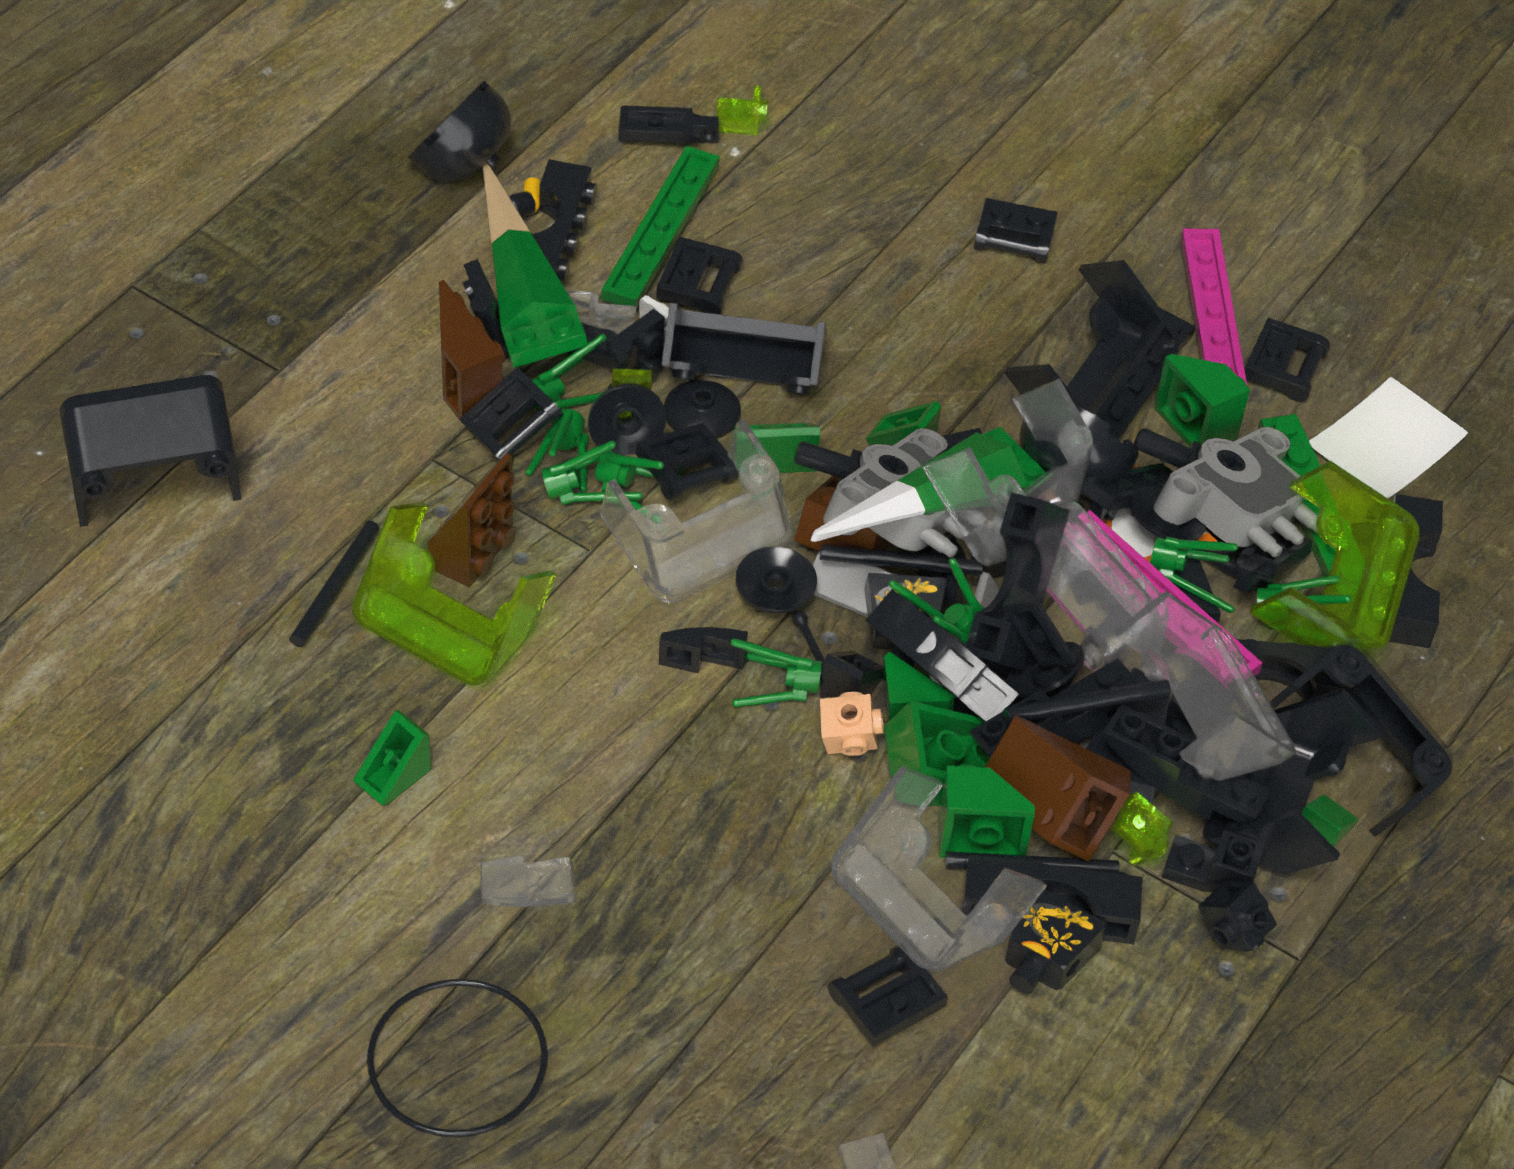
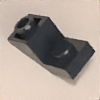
(1208, 867)

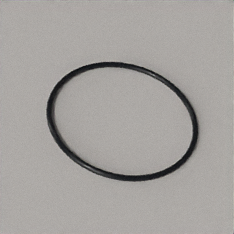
(466, 1132)

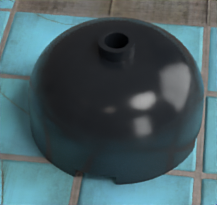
(465, 138)
(1108, 454)

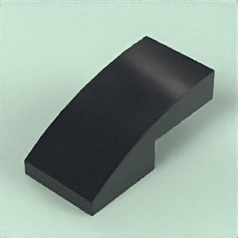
(690, 646)

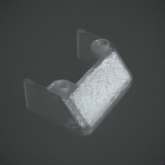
(980, 504)
(707, 548)
(1098, 589)
(1212, 686)
(883, 876)

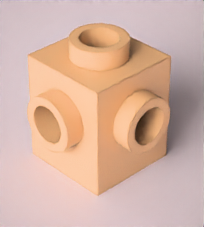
(850, 724)

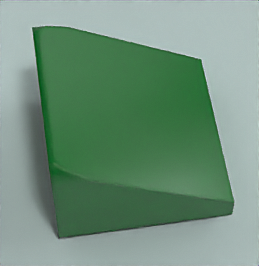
(1329, 818)

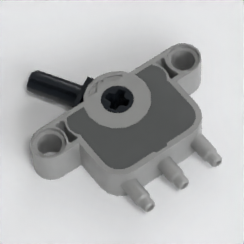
(876, 469)
(1231, 487)

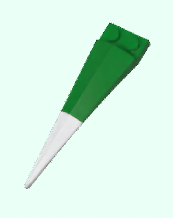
(916, 495)

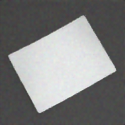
(1389, 438)

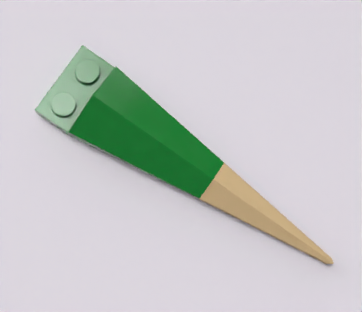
(532, 302)

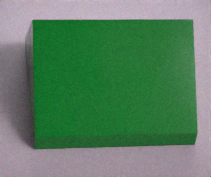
(782, 440)

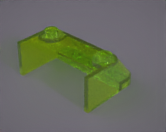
(1372, 558)
(408, 612)

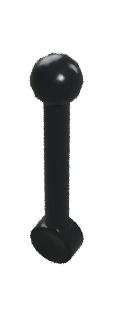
(800, 620)

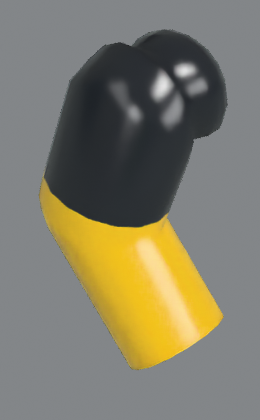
(528, 200)

